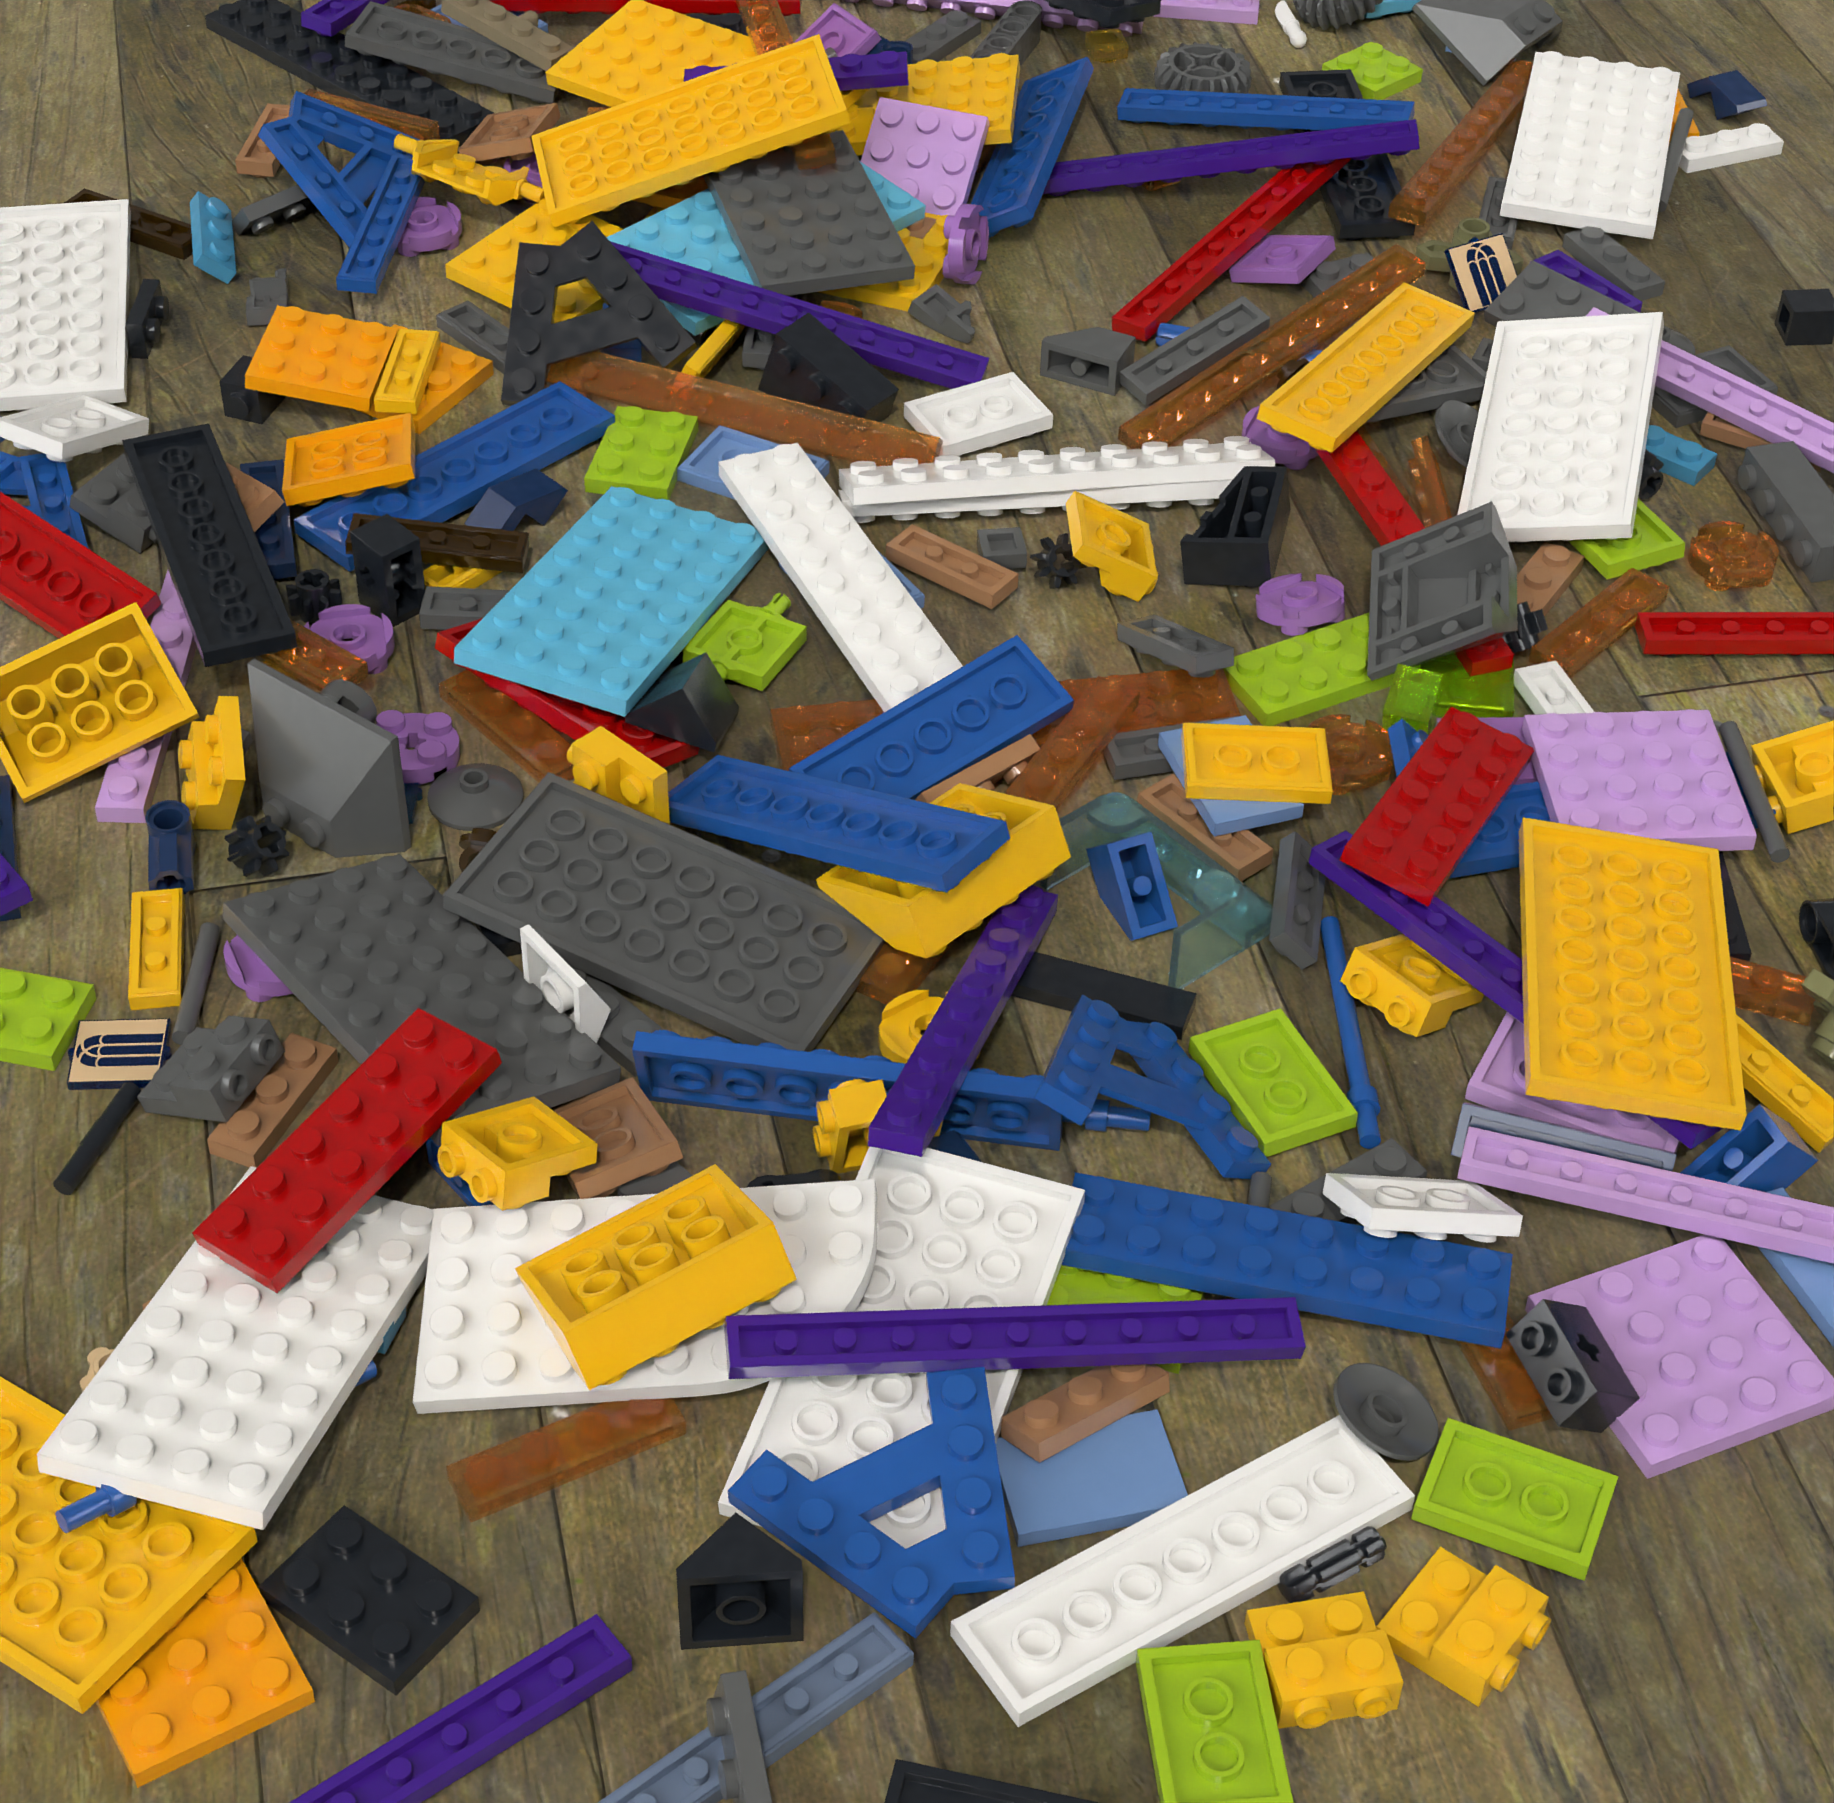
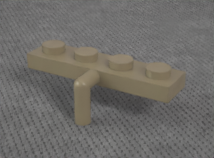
(512, 32)

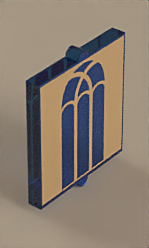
(1481, 270)
(118, 1052)

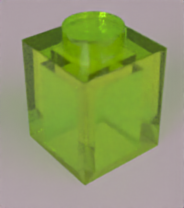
(1413, 697)

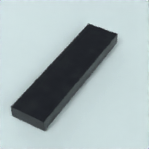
(1062, 983)

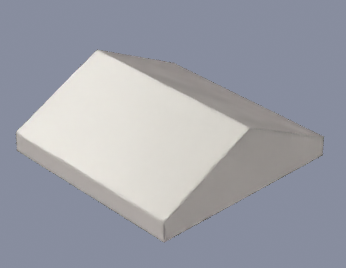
(562, 984)

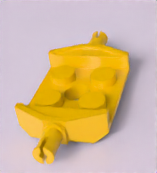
(491, 184)

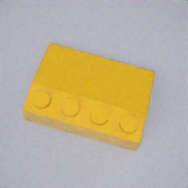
(87, 702)
(927, 919)
(656, 1275)

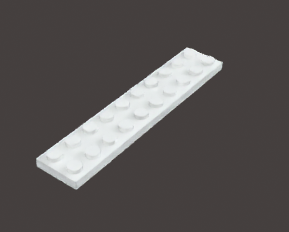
(1037, 472)
(839, 573)

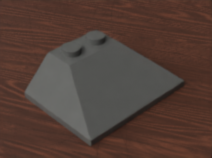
(1489, 32)
(1441, 591)
(326, 769)

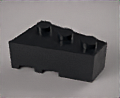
(824, 372)
(1243, 533)

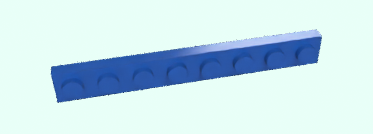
(1257, 110)

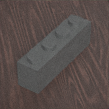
(1793, 503)

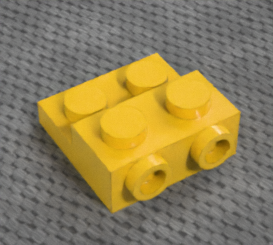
(1114, 544)
(214, 767)
(620, 773)
(1799, 776)
(1407, 985)
(846, 1123)
(513, 1151)
(1466, 1625)
(1325, 1660)

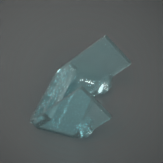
(1230, 910)

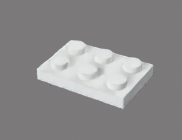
(979, 414)
(72, 427)
(1422, 1206)

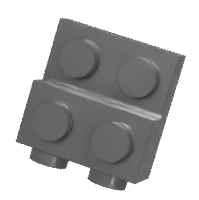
(116, 505)
(214, 1070)

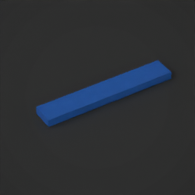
(381, 228)

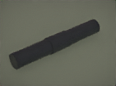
(97, 1139)

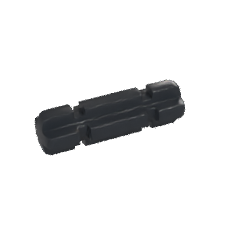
(1332, 1565)

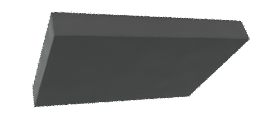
(1682, 413)

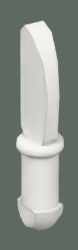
(1290, 25)

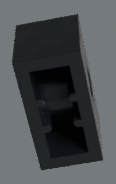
(388, 569)
(1572, 1366)

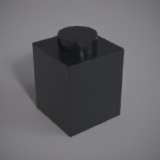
(1806, 317)
(242, 402)

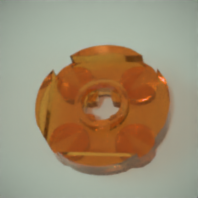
(1732, 556)
(1368, 752)

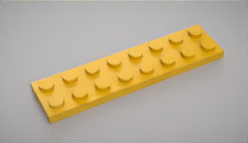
(1365, 367)

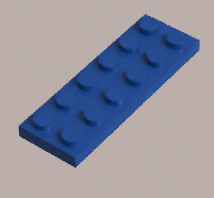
(946, 725)

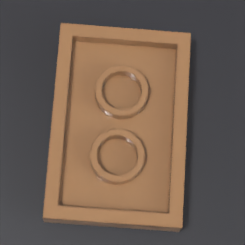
(509, 133)
(629, 1138)

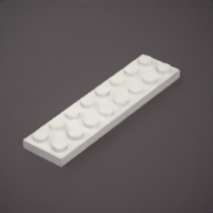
(1177, 1569)

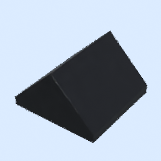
(687, 705)
(739, 1590)

